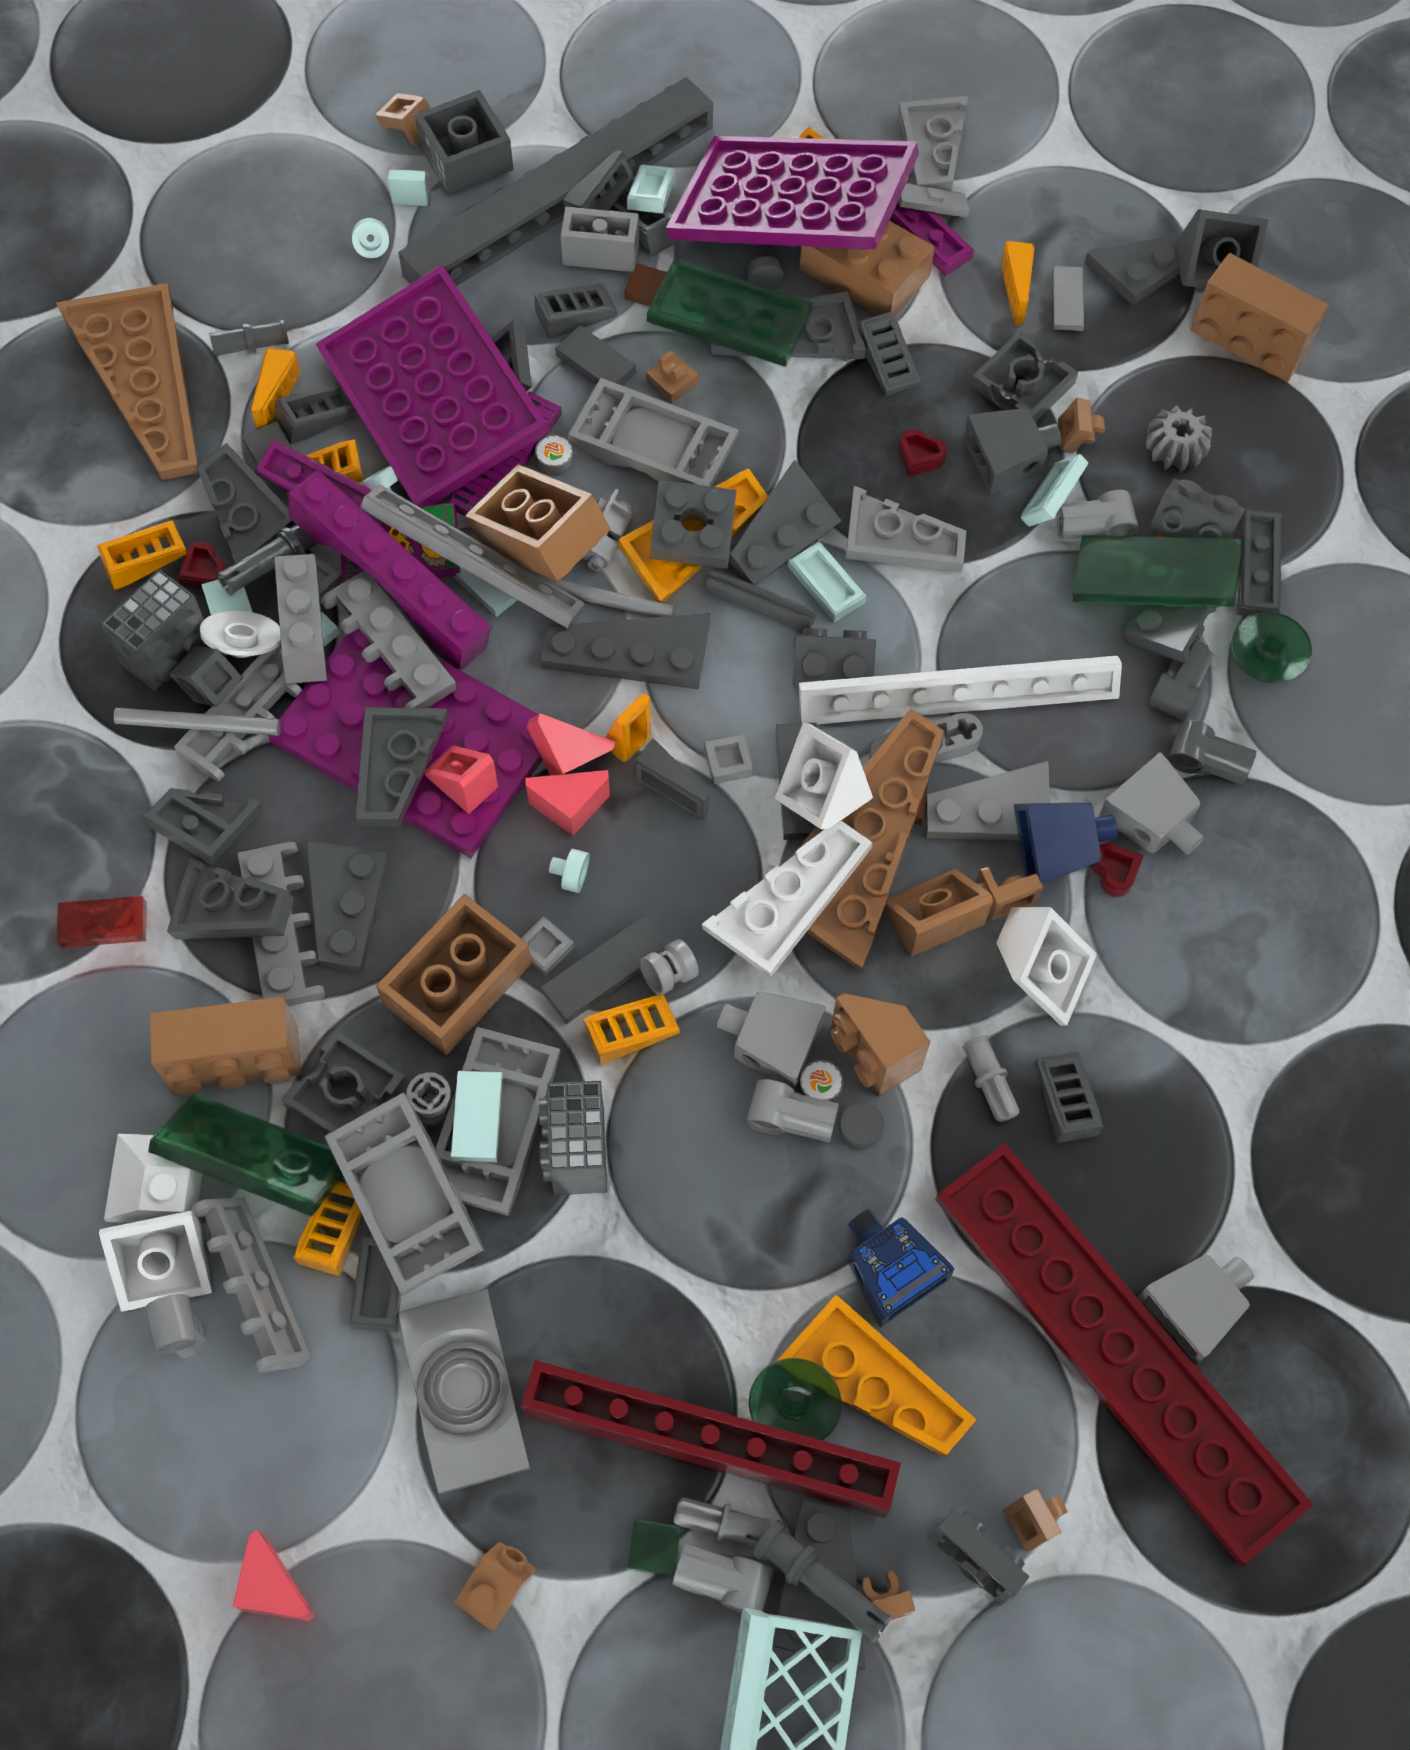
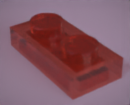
(101, 921)

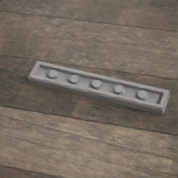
(472, 555)

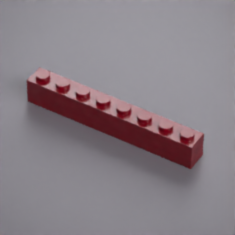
(711, 1439)

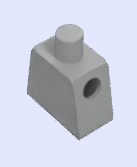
(1155, 808)
(774, 1035)
(1199, 1303)

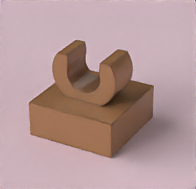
(672, 377)
(1078, 425)
(1035, 1519)
(890, 1602)

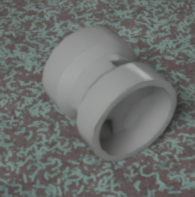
(669, 967)
(432, 1108)

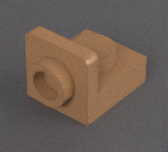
(400, 115)
(1011, 892)

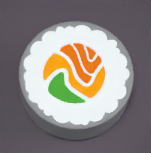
(554, 454)
(821, 1080)

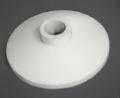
(240, 633)

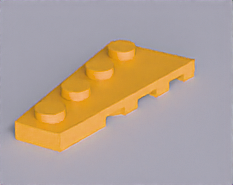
(667, 577)
(880, 1378)

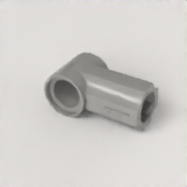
(1108, 516)
(780, 1110)
(175, 1326)
(733, 1582)

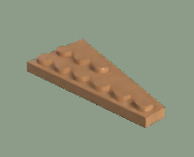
(139, 360)
(897, 783)

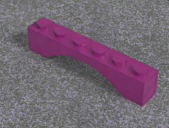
(436, 610)

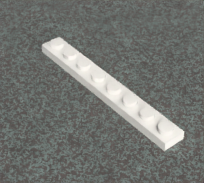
(960, 690)

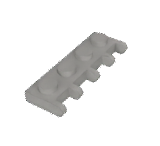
(391, 639)
(252, 697)
(279, 957)
(254, 1283)

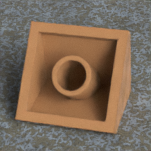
(938, 910)

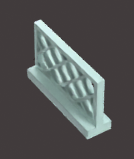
(751, 1678)

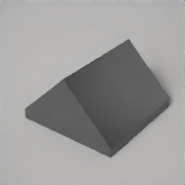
(1211, 238)

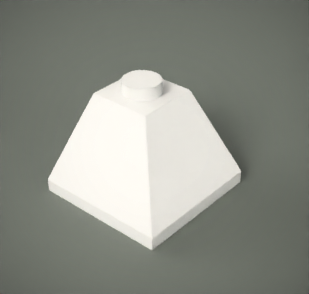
(1046, 959)
(147, 1184)

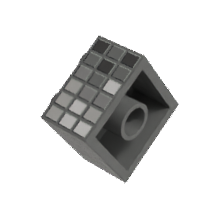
(464, 142)
(155, 629)
(576, 1134)

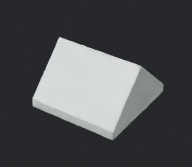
(823, 779)
(157, 1259)

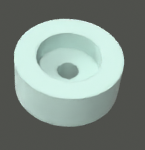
(367, 245)
(384, 477)
(572, 870)

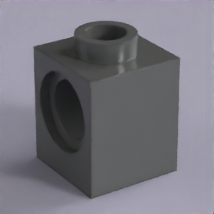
(206, 675)

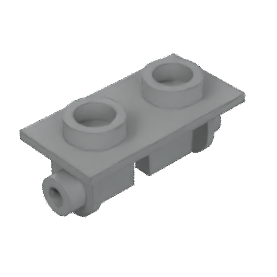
(618, 517)

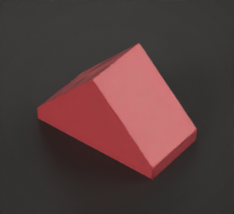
(565, 745)
(464, 776)
(569, 797)
(267, 1585)

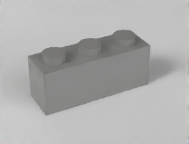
(300, 618)

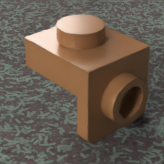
(495, 1585)

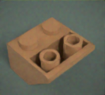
(880, 1040)

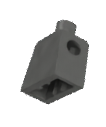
(1008, 446)

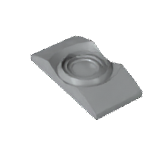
(651, 436)
(525, 1074)
(404, 1193)
(463, 1391)

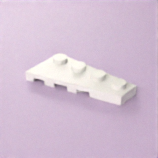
(784, 905)

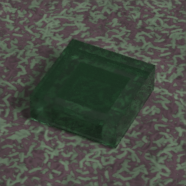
(654, 1548)

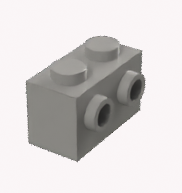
(600, 239)

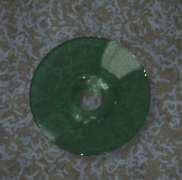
(1276, 635)
(813, 1415)

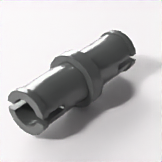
(249, 338)

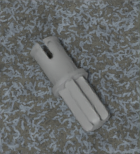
(991, 1078)
(720, 1521)

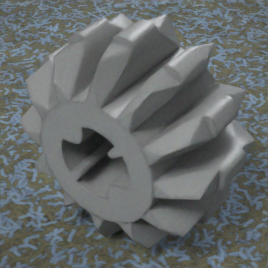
(1178, 438)

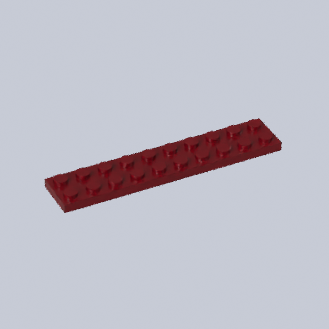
(1125, 1355)

